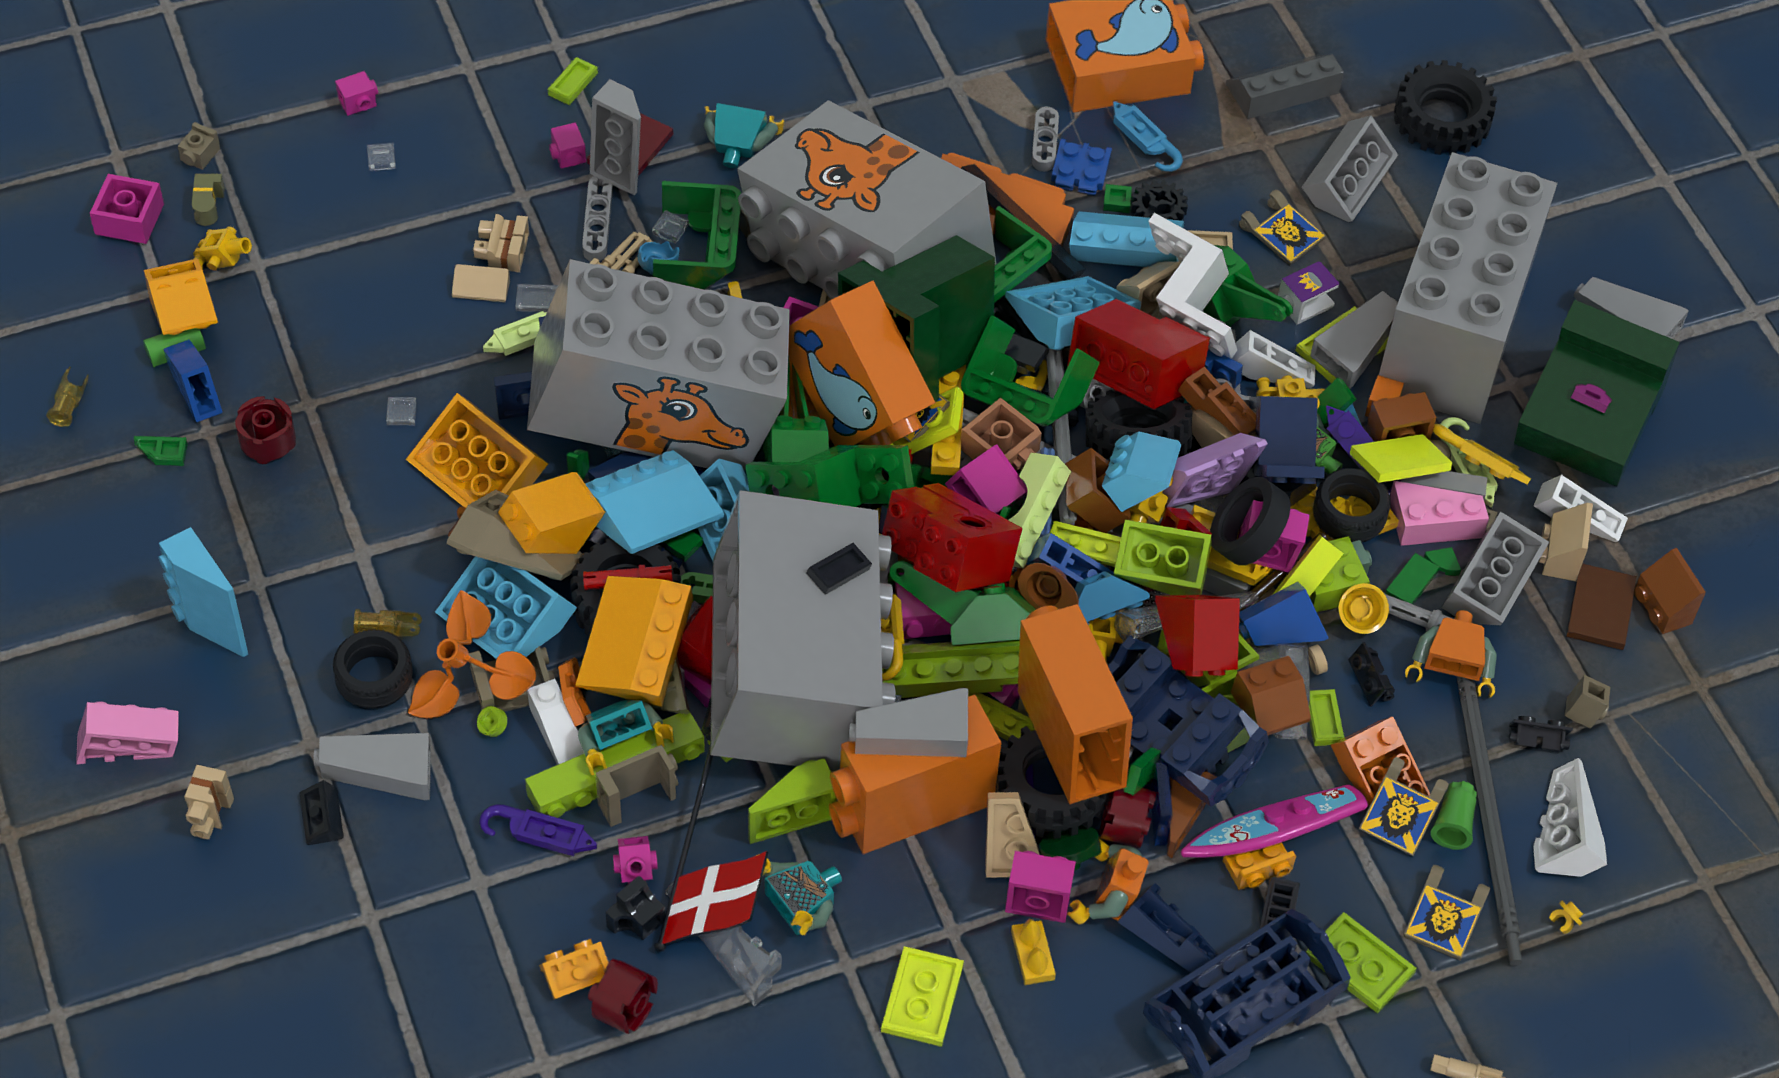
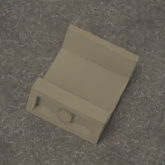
(481, 677)
(632, 777)

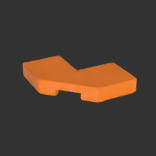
(571, 694)

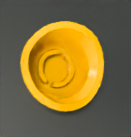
(1363, 608)

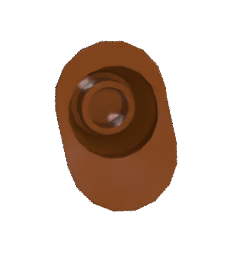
(1046, 586)

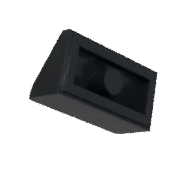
(321, 813)

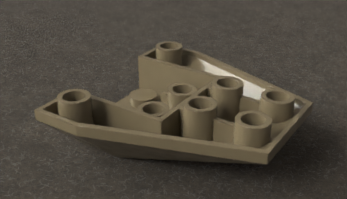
(486, 536)

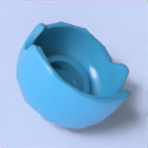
(653, 250)

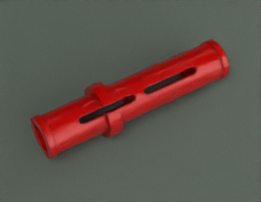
(598, 579)

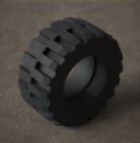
(610, 557)

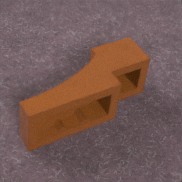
(1219, 401)

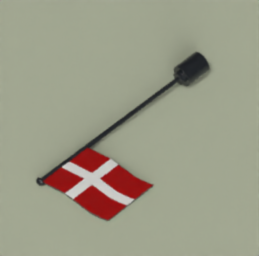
(713, 896)

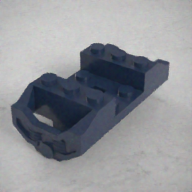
(1199, 726)
(1231, 1022)

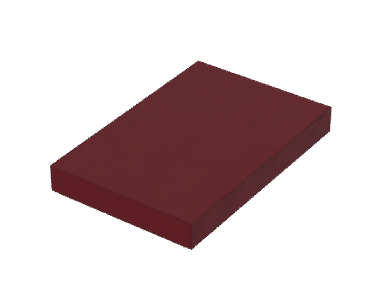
(652, 139)

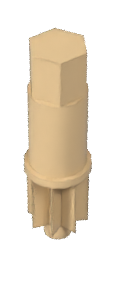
(1461, 1069)

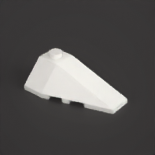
(1571, 830)

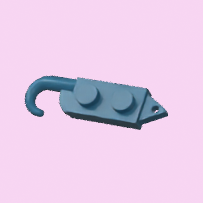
(1145, 134)

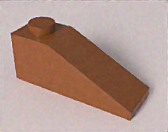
(1186, 810)

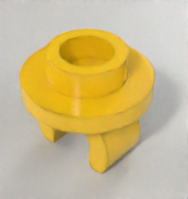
(1571, 914)

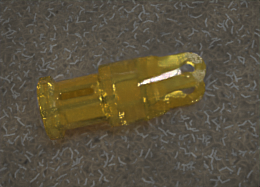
(66, 399)
(388, 620)

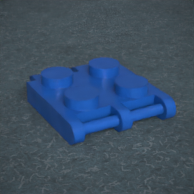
(1080, 167)

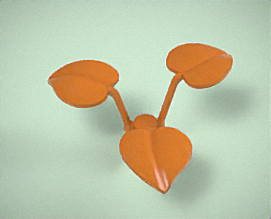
(468, 620)

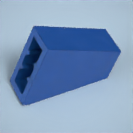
(193, 380)
(1282, 619)

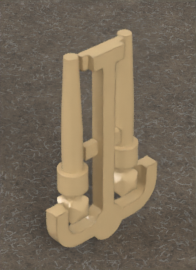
(609, 260)

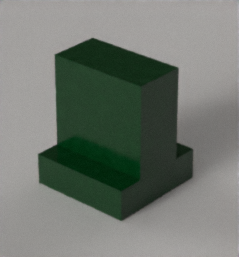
(936, 302)
(1619, 359)

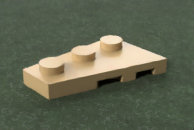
(1006, 833)

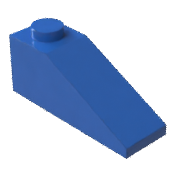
(1071, 561)

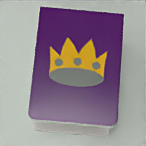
(1308, 291)

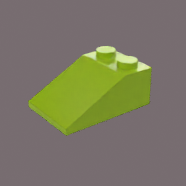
(1163, 558)
(793, 803)

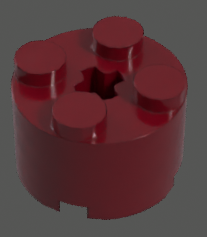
(265, 429)
(1126, 817)
(623, 996)

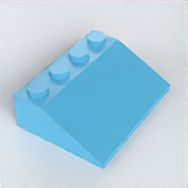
(1052, 307)
(653, 501)
(201, 592)
(520, 605)

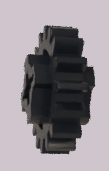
(1159, 199)

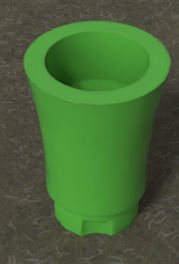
(1455, 819)

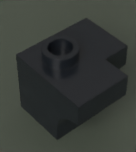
(636, 910)

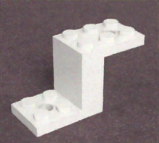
(1192, 283)

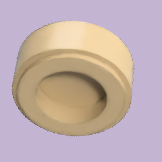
(1317, 660)

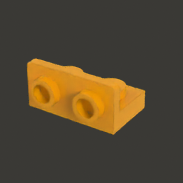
(1256, 866)
(576, 969)

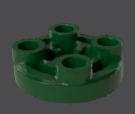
(1074, 848)

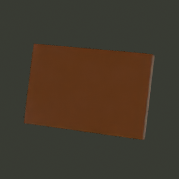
(1601, 606)

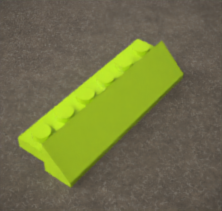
(948, 667)

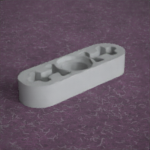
(1050, 131)

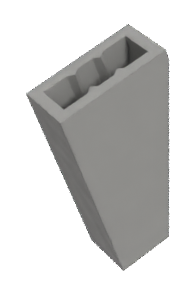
(1633, 306)
(1356, 339)
(915, 726)
(378, 762)

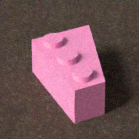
(1436, 514)
(126, 730)

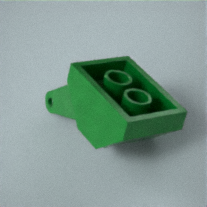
(1243, 297)
(798, 437)
(973, 613)

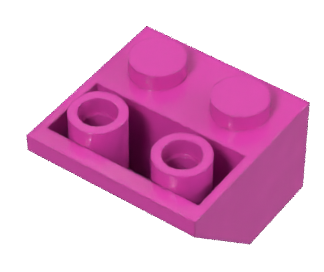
(989, 481)

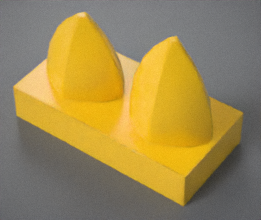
(1033, 952)

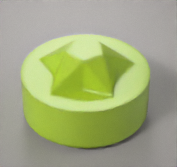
(492, 721)

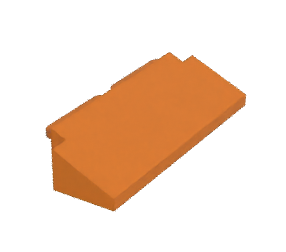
(1038, 199)

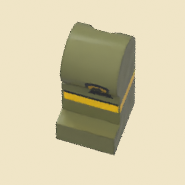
(205, 192)

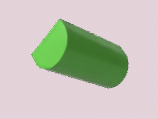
(155, 345)

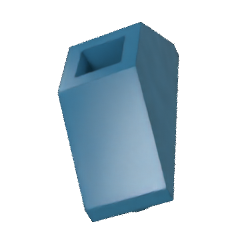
(1105, 594)

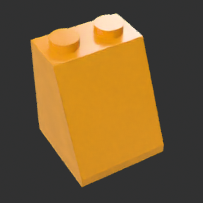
(552, 515)

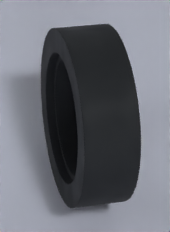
(1265, 530)

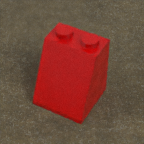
(1200, 632)
(696, 642)

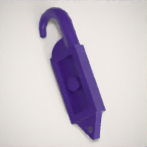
(1348, 432)
(541, 829)

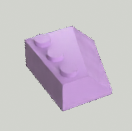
(1213, 469)

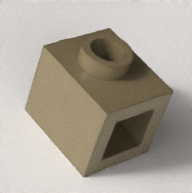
(1588, 702)

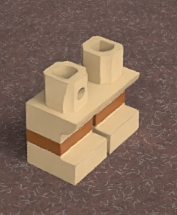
(505, 243)
(205, 797)

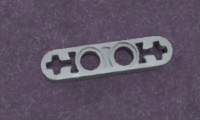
(597, 217)

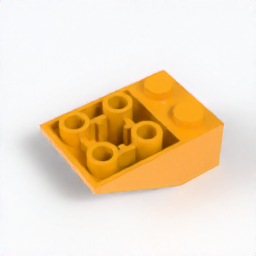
(180, 297)

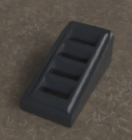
(1280, 892)

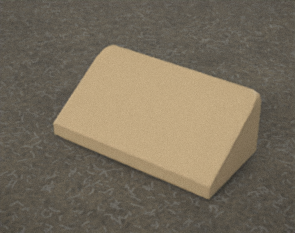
(480, 283)

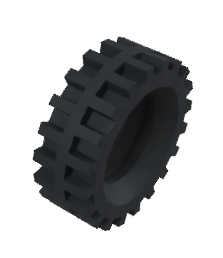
(1451, 84)
(1120, 415)
(1043, 811)

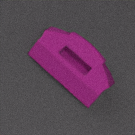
(1592, 396)

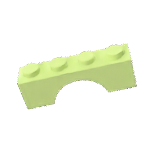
(1045, 480)

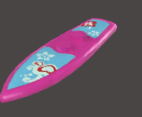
(1276, 823)

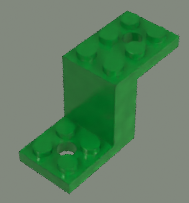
(838, 475)

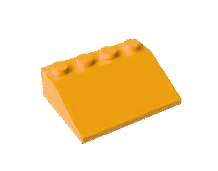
(473, 454)
(635, 638)

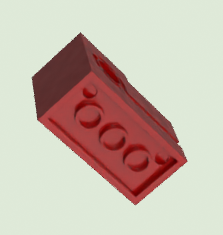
(1139, 352)
(951, 537)

